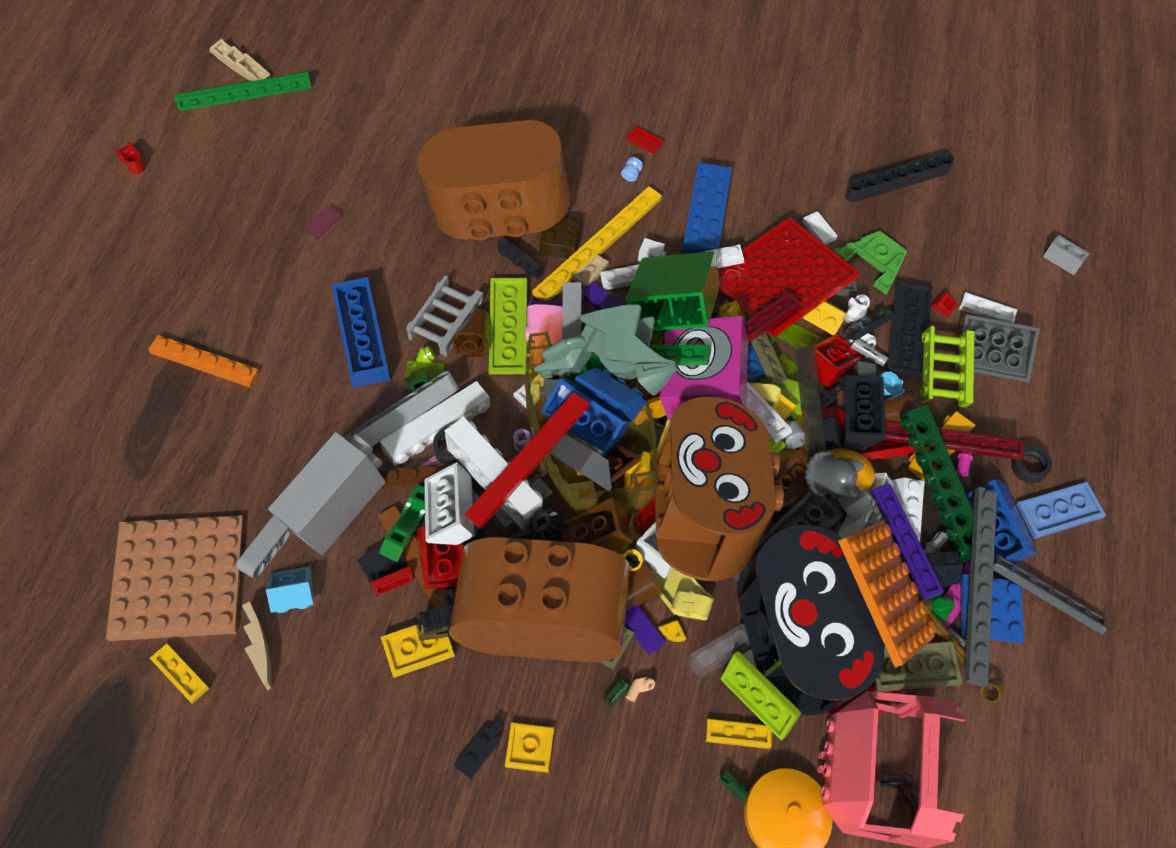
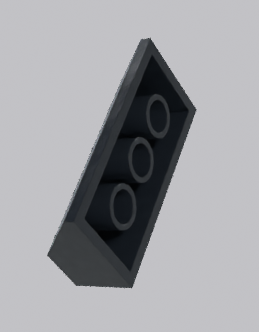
(863, 412)

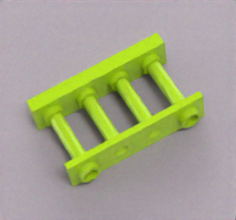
(965, 361)

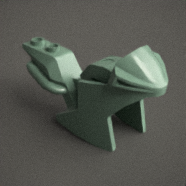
(621, 344)

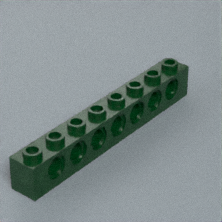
(946, 473)

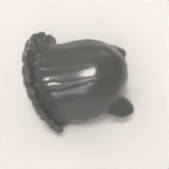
(832, 475)

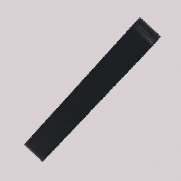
(899, 177)

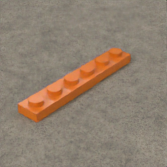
(204, 361)

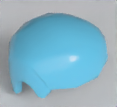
(892, 384)

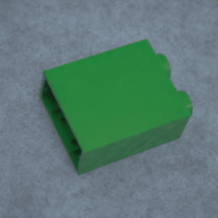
(676, 290)

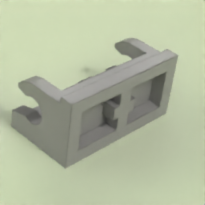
(1066, 255)

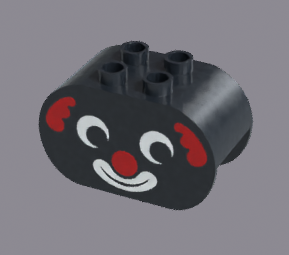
(809, 620)

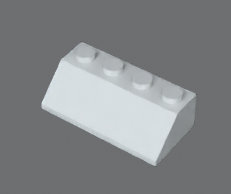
(911, 499)
(446, 501)

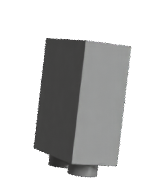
(330, 491)

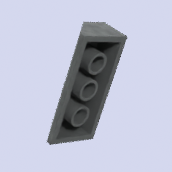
(583, 458)

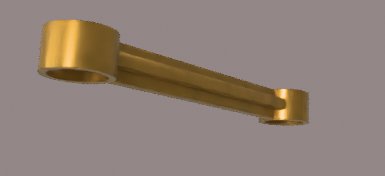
(945, 636)

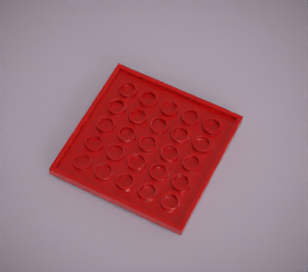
(782, 263)

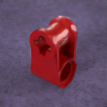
(131, 158)

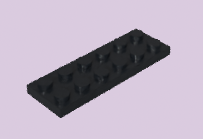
(910, 320)

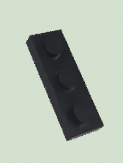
(519, 258)
(867, 324)

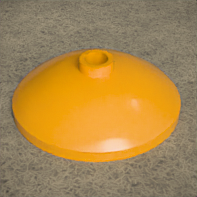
(866, 475)

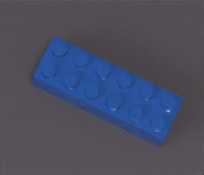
(707, 208)
(360, 332)

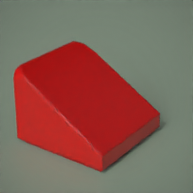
(944, 303)

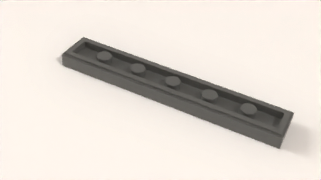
(1050, 594)

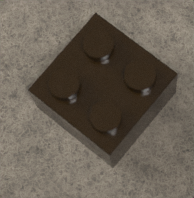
(560, 239)

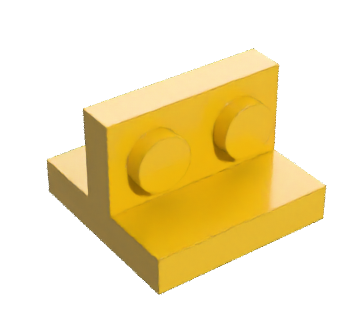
(827, 317)

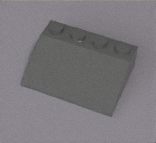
(1001, 347)

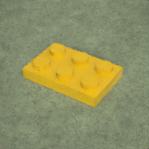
(409, 654)

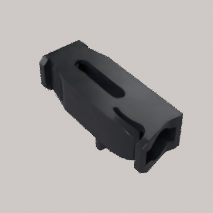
(436, 622)

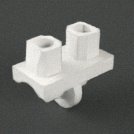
(857, 308)

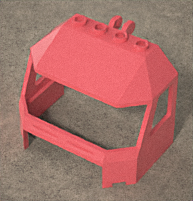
(852, 763)

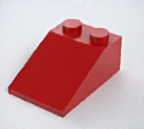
(835, 359)
(438, 562)

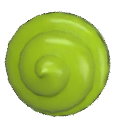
(425, 355)

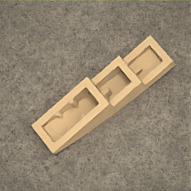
(239, 62)
(258, 651)

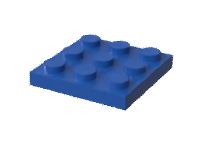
(1006, 611)

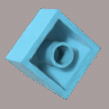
(290, 589)

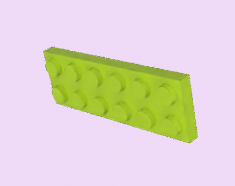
(508, 325)

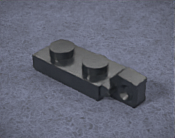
(479, 750)

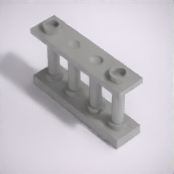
(445, 342)

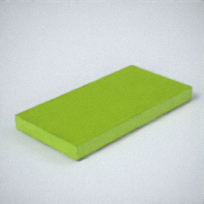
(760, 696)

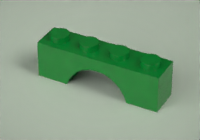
(406, 525)

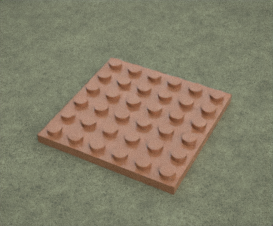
(176, 578)

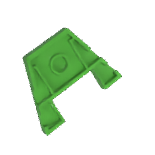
(880, 253)

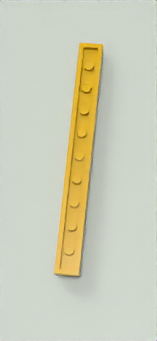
(597, 244)

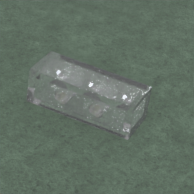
(719, 652)

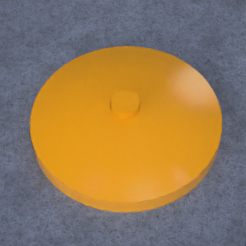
(787, 811)

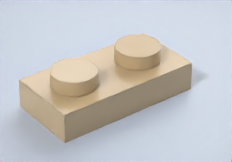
(591, 271)

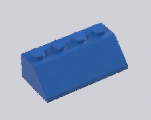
(598, 425)
(1011, 534)

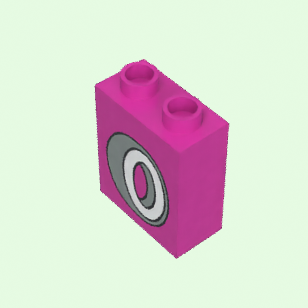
(727, 365)

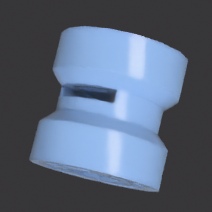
(632, 169)

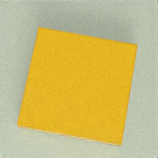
(529, 747)

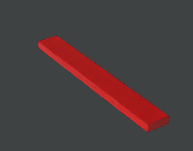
(526, 460)

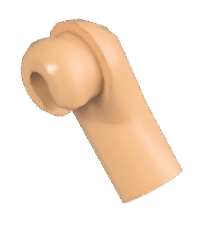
(638, 686)

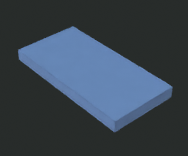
(1060, 510)

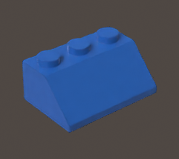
(612, 392)

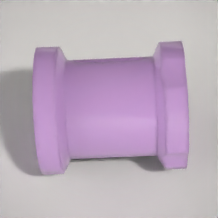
(521, 439)

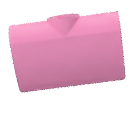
(545, 319)

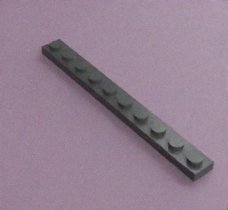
(980, 588)

